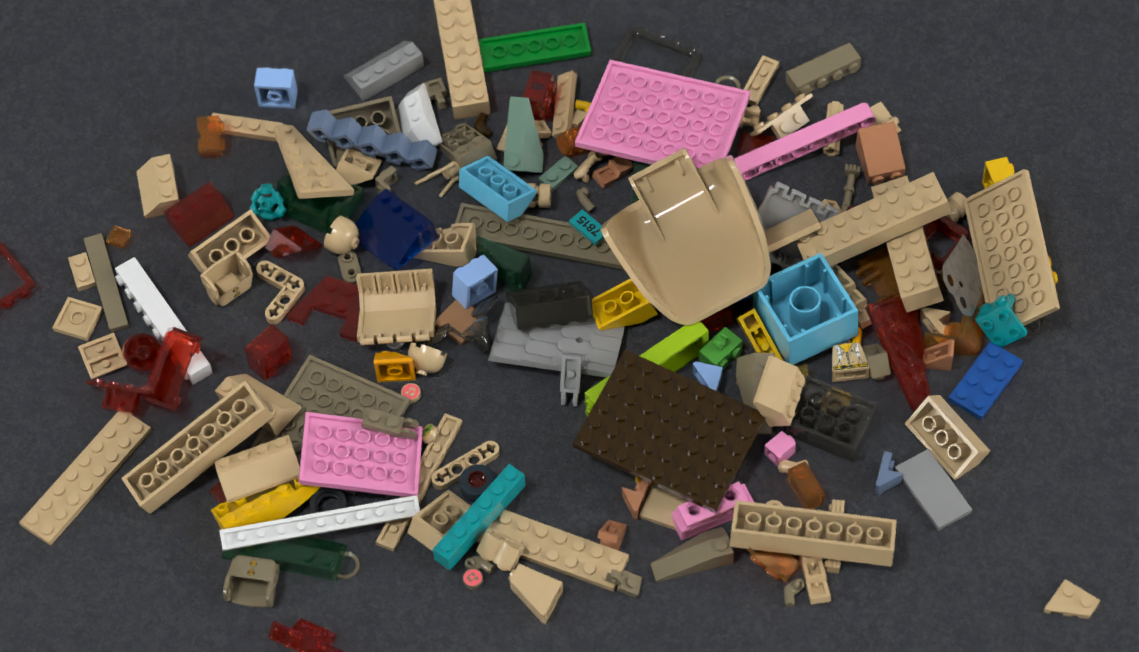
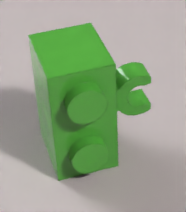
(721, 349)

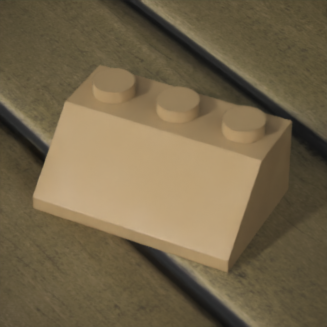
(157, 186)
(779, 392)

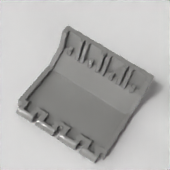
(781, 206)

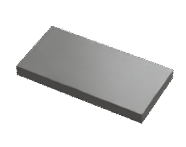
(933, 489)

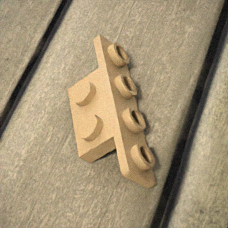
(787, 121)

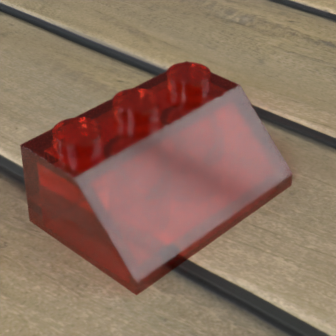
(198, 214)

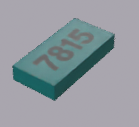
(587, 227)

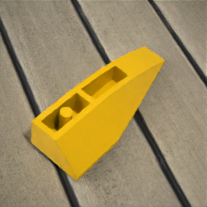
(263, 506)

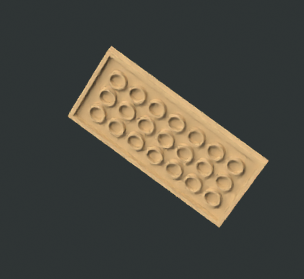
(1012, 247)

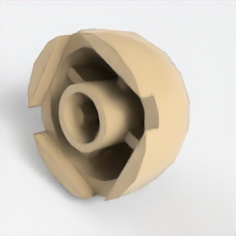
(342, 237)
(426, 359)

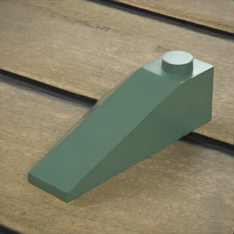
(522, 142)

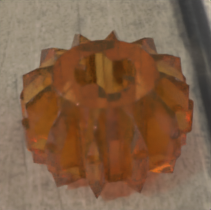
(566, 142)

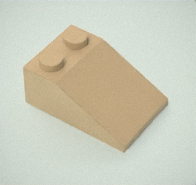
(437, 519)

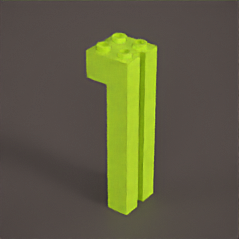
(670, 353)

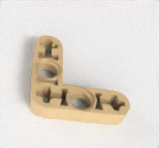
(285, 287)

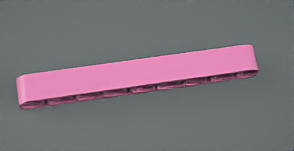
(805, 141)

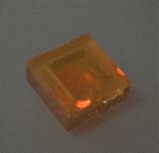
(119, 237)

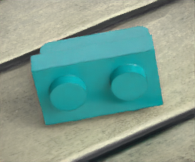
(1000, 321)

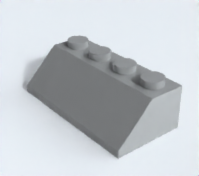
(385, 70)

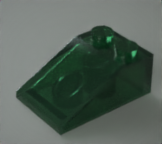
(512, 265)

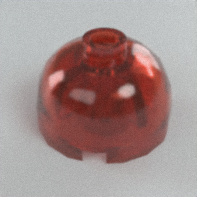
(140, 351)

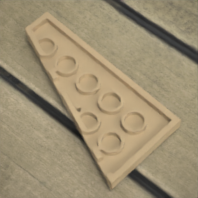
(308, 168)

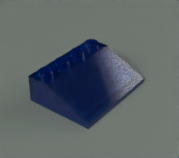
(394, 230)

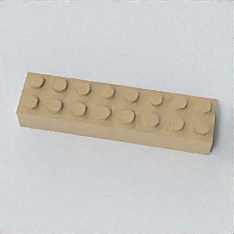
(462, 58)
(877, 221)
(911, 261)
(197, 447)
(813, 533)

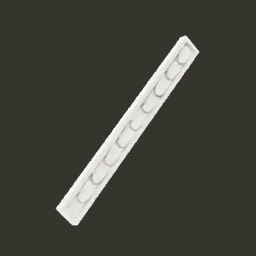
(319, 523)

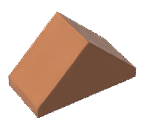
(939, 356)

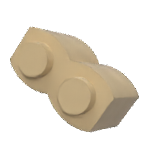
(500, 549)

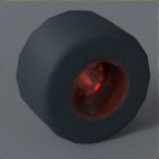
(472, 478)

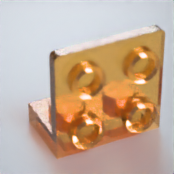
(777, 564)

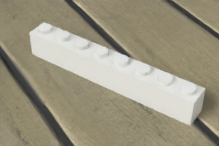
(157, 312)

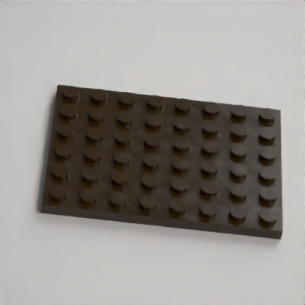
(669, 431)

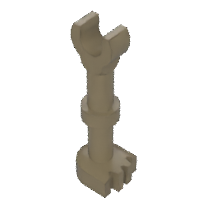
(851, 172)

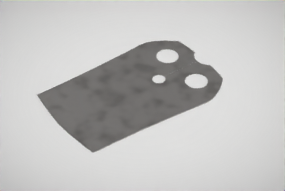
(963, 267)

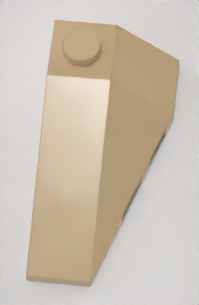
(453, 246)

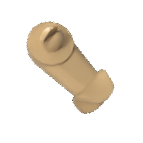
(581, 171)

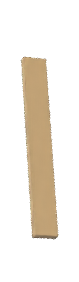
(429, 463)

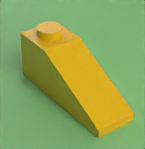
(757, 333)

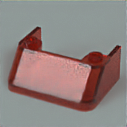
(171, 367)

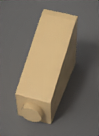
(536, 590)

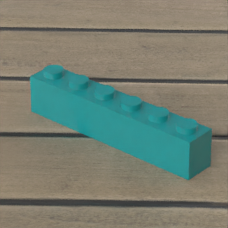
(479, 517)

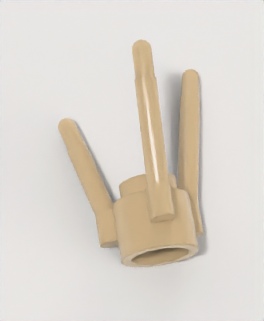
(449, 171)

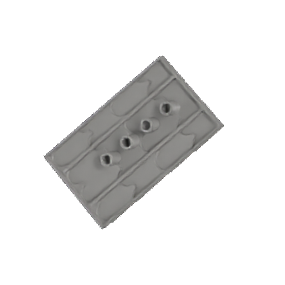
(545, 345)

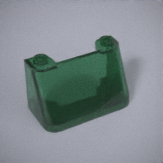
(316, 212)

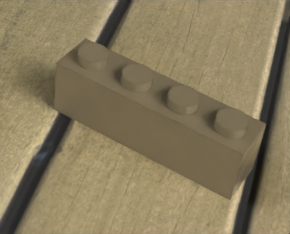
(823, 70)

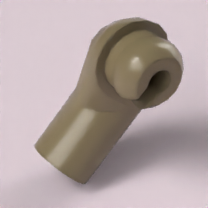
(479, 563)

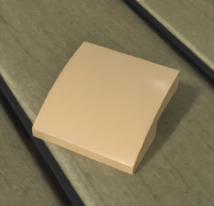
(102, 356)

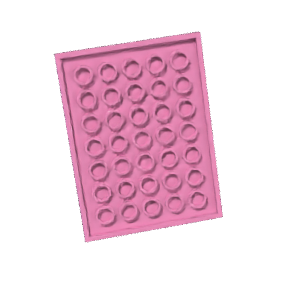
(656, 113)

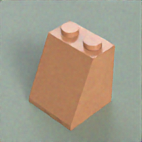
(880, 153)

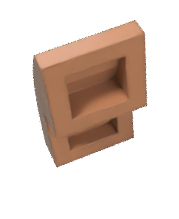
(614, 171)

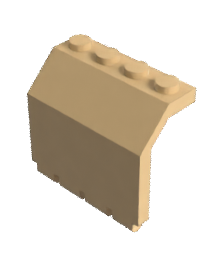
(396, 306)

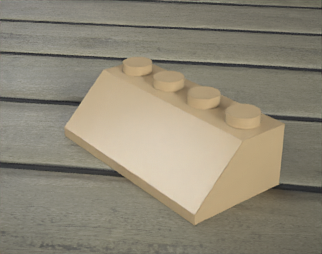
(242, 235)
(279, 405)
(947, 436)
(258, 468)

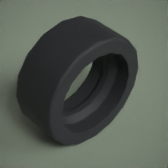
(325, 493)

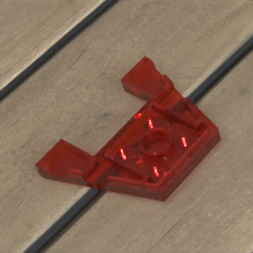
(335, 299)

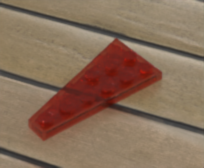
(904, 346)

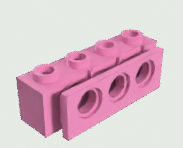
(693, 519)

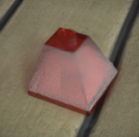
(290, 241)

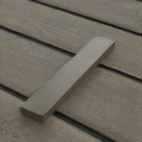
(106, 283)

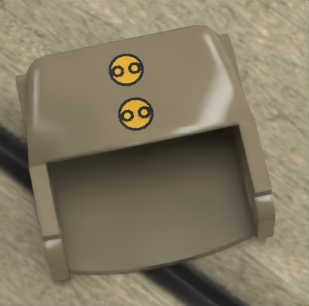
(251, 581)

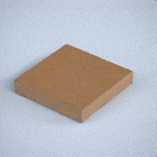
(458, 318)

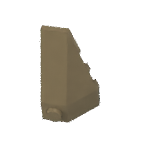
(748, 375)
(700, 553)

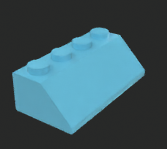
(496, 188)

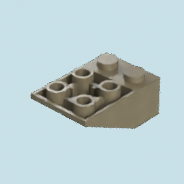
(466, 145)

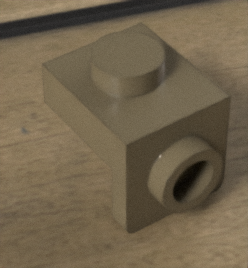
(386, 179)

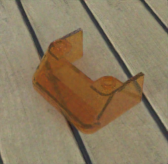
(966, 334)

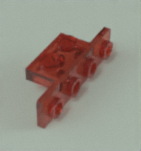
(121, 398)
(304, 637)

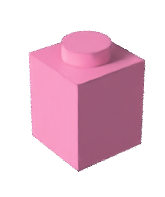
(780, 448)

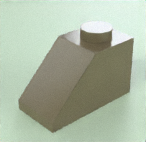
(877, 361)

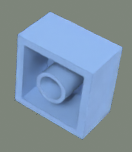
(275, 88)
(474, 281)

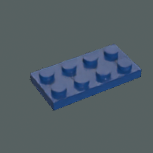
(985, 380)

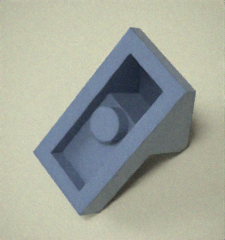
(887, 477)

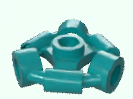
(267, 203)

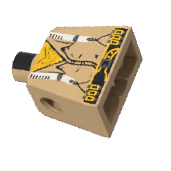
(849, 362)

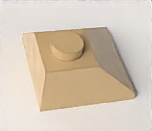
(357, 167)

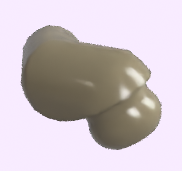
(584, 200)
(791, 590)

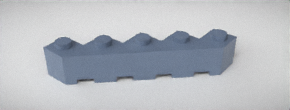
(371, 140)

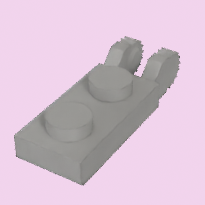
(570, 377)

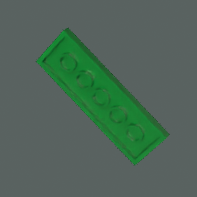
(534, 47)

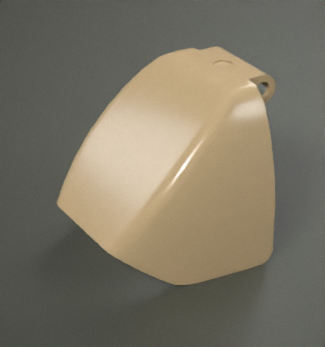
(691, 237)

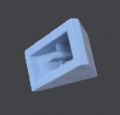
(708, 375)

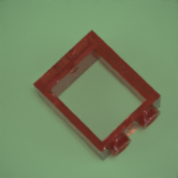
(948, 228)

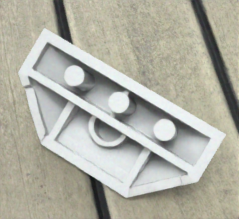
(417, 117)

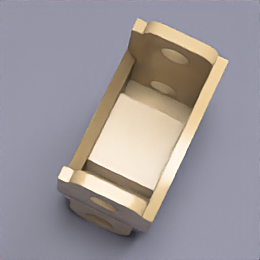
(227, 278)

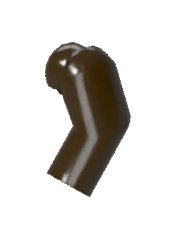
(480, 125)

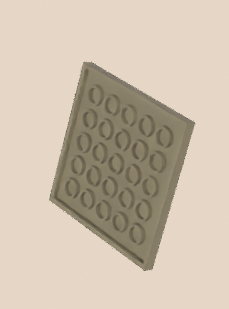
(332, 391)

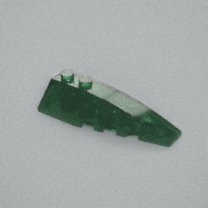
(299, 555)

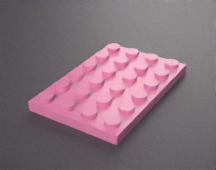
(358, 459)

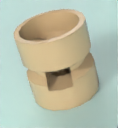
(544, 196)
(957, 206)

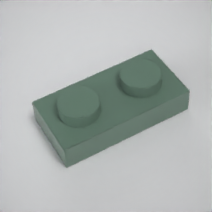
(558, 173)

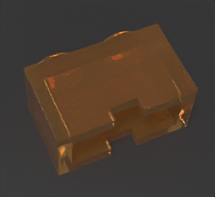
(211, 141)
(805, 486)

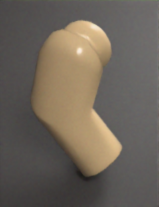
(786, 464)

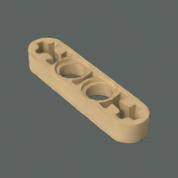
(463, 462)

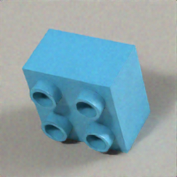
(806, 309)

